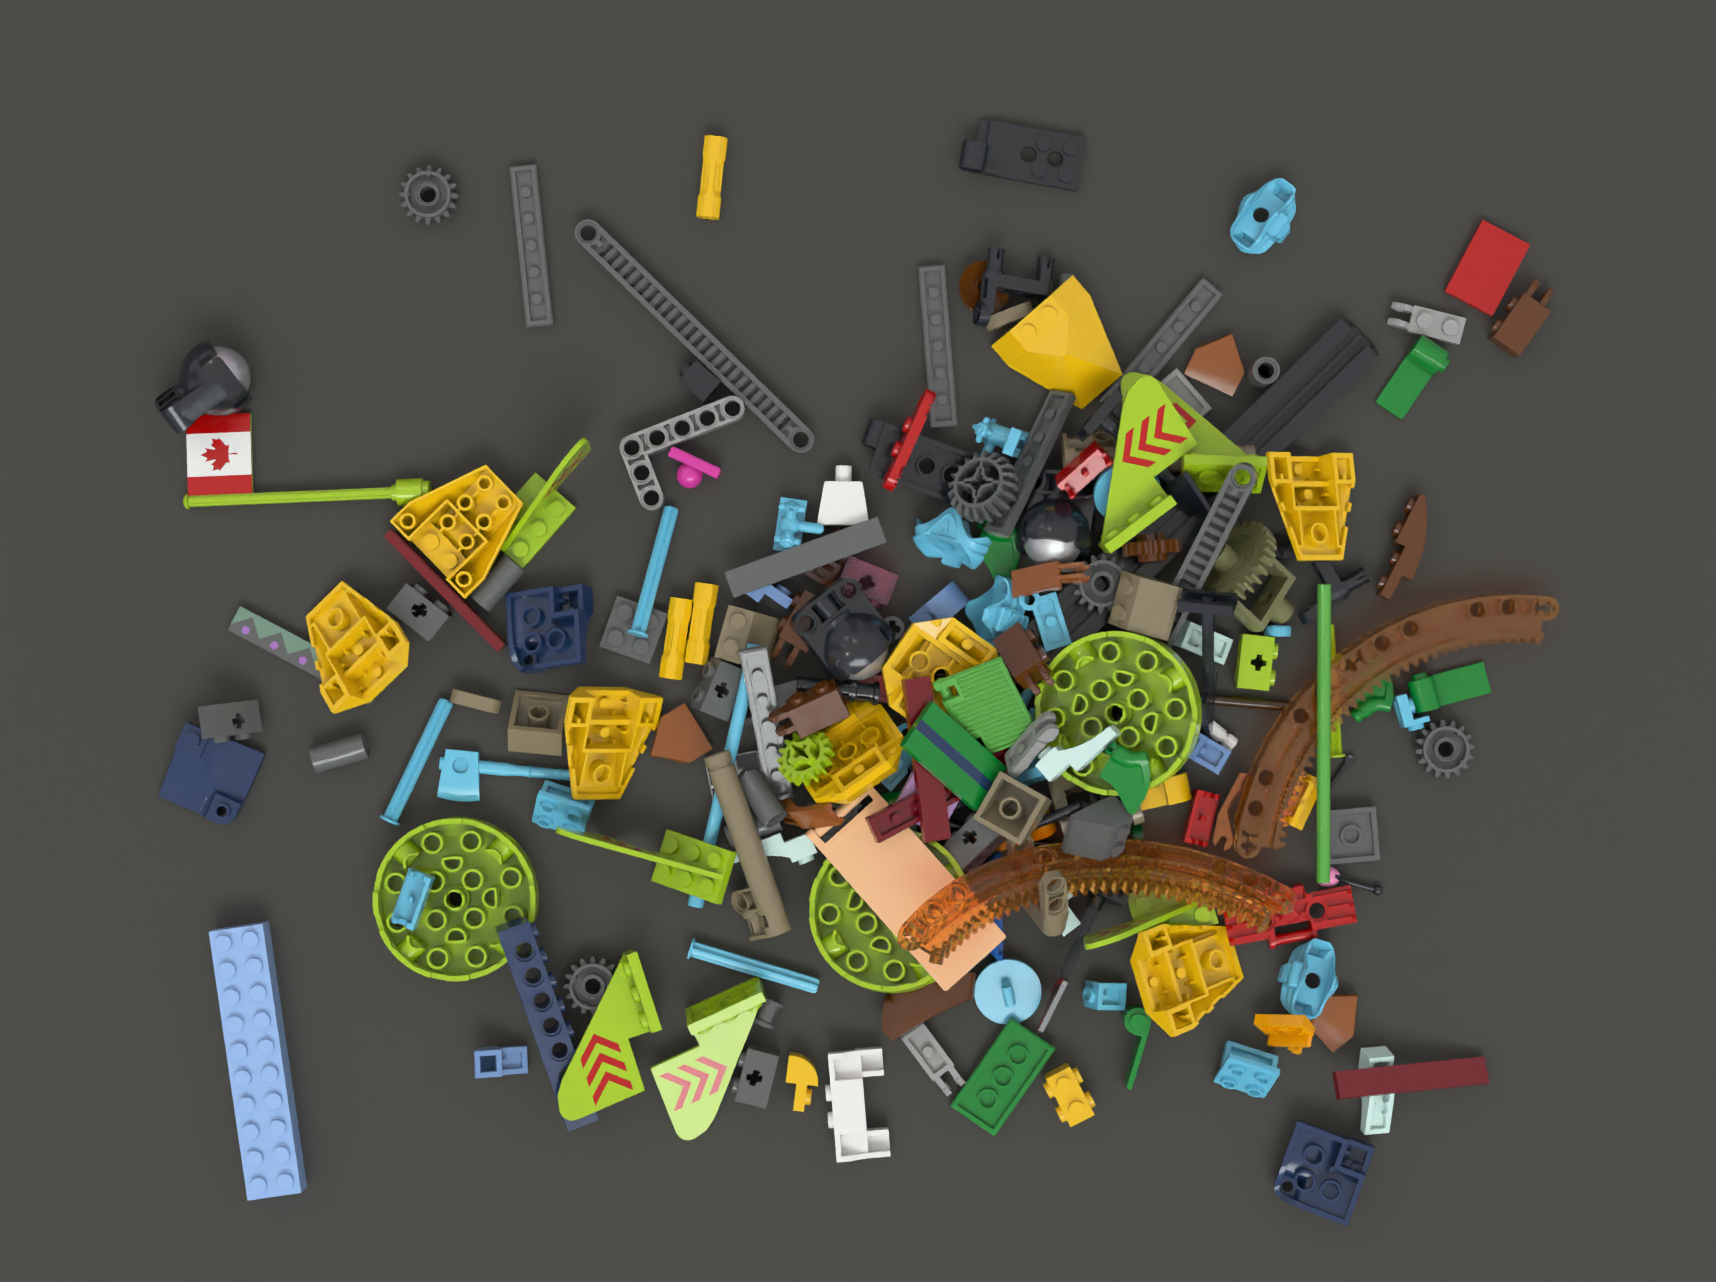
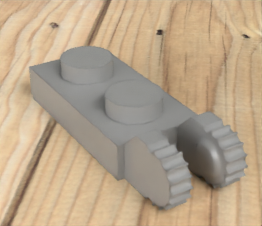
(1430, 323)
(1031, 743)
(931, 1056)

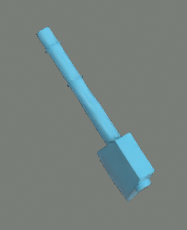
(463, 768)

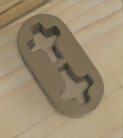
(1009, 316)
(475, 701)

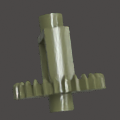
(1241, 561)

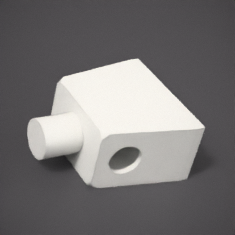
(842, 500)

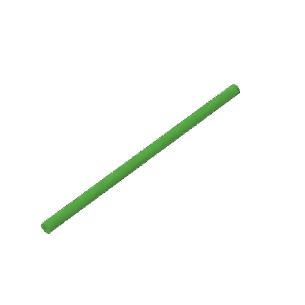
(1323, 732)

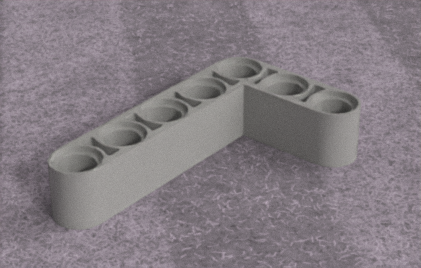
(672, 439)

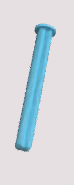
(654, 572)
(417, 761)
(753, 967)

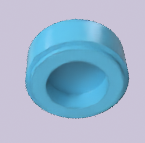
(1277, 630)

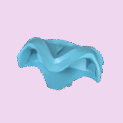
(1255, 237)
(951, 540)
(996, 610)
(1312, 957)

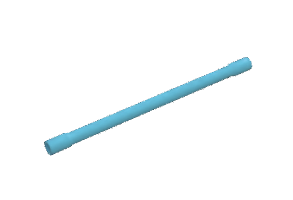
(732, 744)

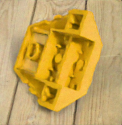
(1063, 345)
(1313, 501)
(355, 648)
(605, 737)
(1183, 973)

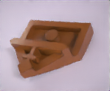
(1217, 364)
(679, 737)
(1337, 1020)

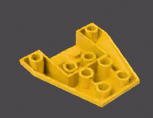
(462, 526)

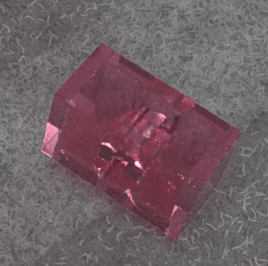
(883, 580)

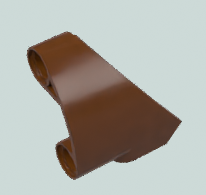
(912, 1008)

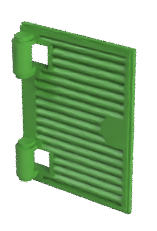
(986, 704)

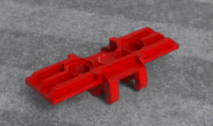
(1337, 907)

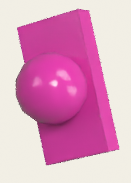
(691, 471)

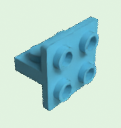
(558, 809)
(1247, 1069)

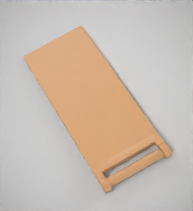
(897, 880)

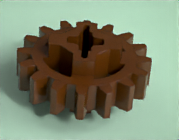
(1152, 547)

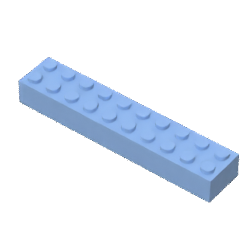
(258, 1060)

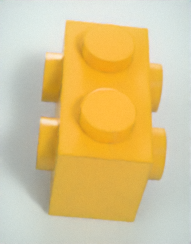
(1065, 1087)

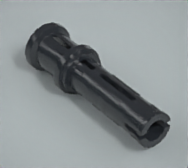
(851, 690)

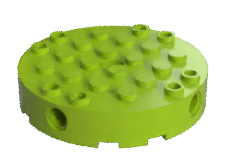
(1140, 677)
(466, 859)
(856, 938)

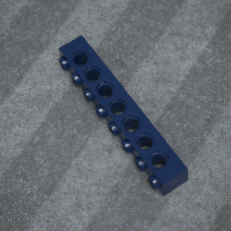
(510, 936)

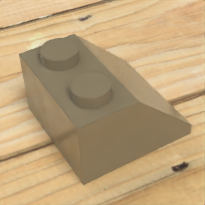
(1145, 605)
(742, 628)
(537, 723)
(1012, 809)

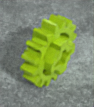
(797, 767)

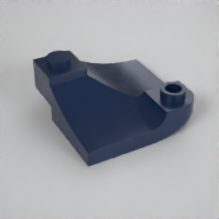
(548, 626)
(211, 775)
(1324, 1172)

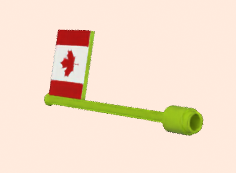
(223, 470)

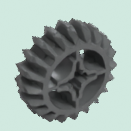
(989, 494)

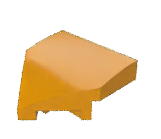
(1286, 1030)

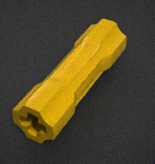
(711, 180)
(701, 621)
(677, 628)

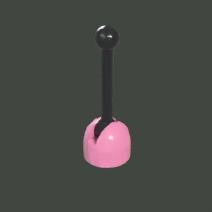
(1335, 879)

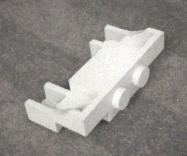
(848, 1117)

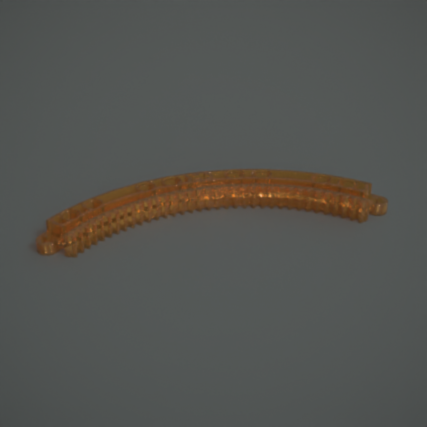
(1434, 631)
(1143, 865)

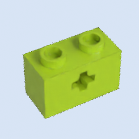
(1248, 648)

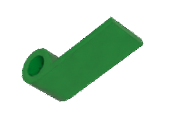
(1412, 375)
(1448, 687)
(1139, 1024)

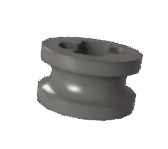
(898, 622)

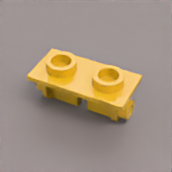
(1304, 802)

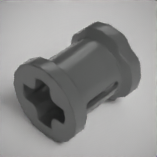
(768, 1012)

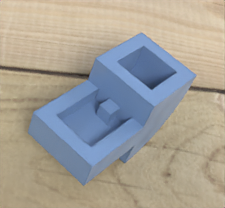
(778, 594)
(942, 605)
(1210, 754)
(499, 1061)

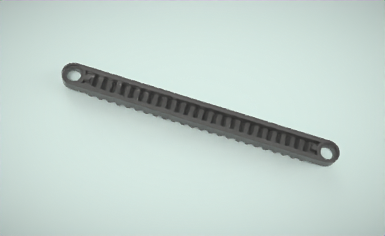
(694, 336)
(1209, 544)

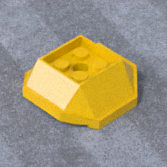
(928, 648)
(864, 754)

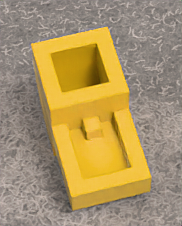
(1168, 793)
(802, 1073)

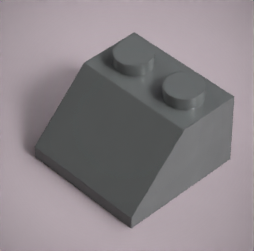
(1098, 830)

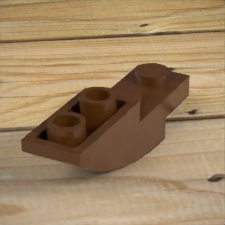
(1410, 537)

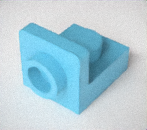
(1404, 709)
(1104, 995)

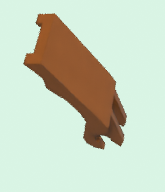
(1046, 577)
(811, 816)
(1223, 823)

